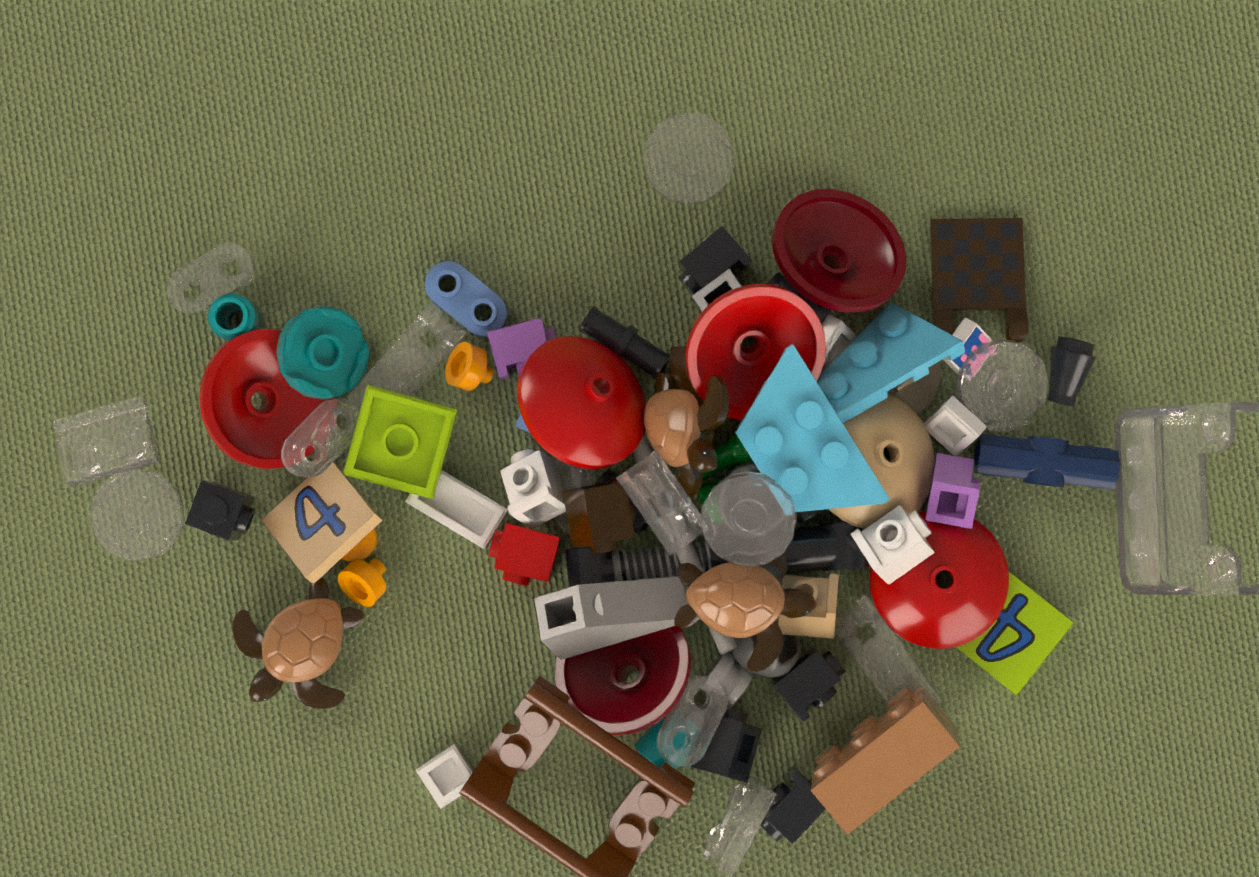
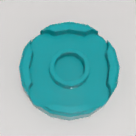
(322, 352)

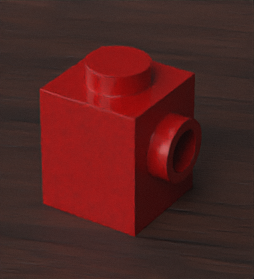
(524, 553)

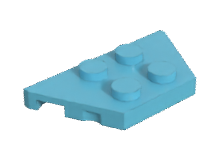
(804, 444)

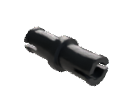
(624, 342)

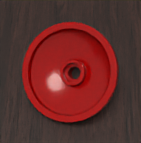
(756, 310)
(229, 381)
(570, 414)
(950, 615)

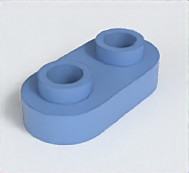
(465, 298)

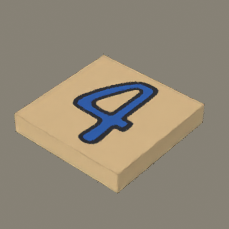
(321, 521)

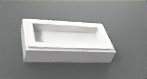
(461, 509)

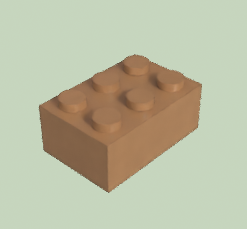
(883, 758)

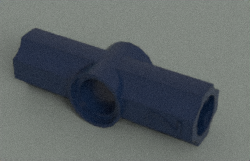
(1046, 461)

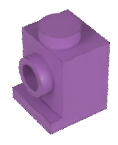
(516, 343)
(953, 491)

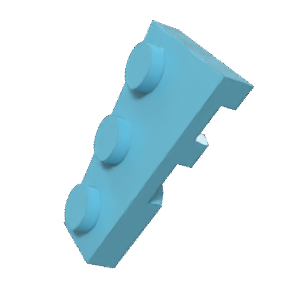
(882, 357)

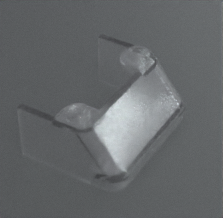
(1165, 500)

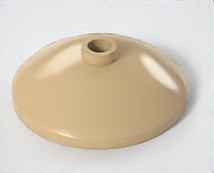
(911, 468)

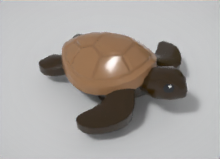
(684, 430)
(743, 604)
(297, 647)

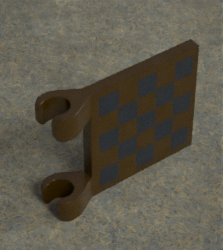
(979, 268)

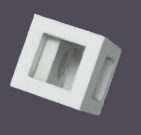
(533, 488)
(895, 543)

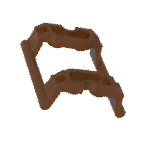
(520, 746)

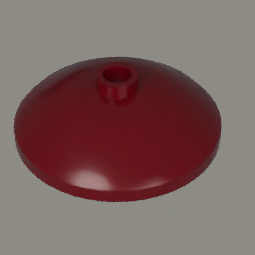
(849, 237)
(600, 685)

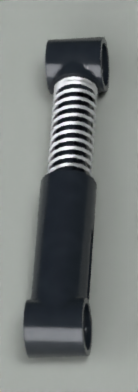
(811, 549)

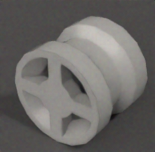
(731, 676)

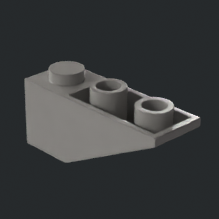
(607, 613)

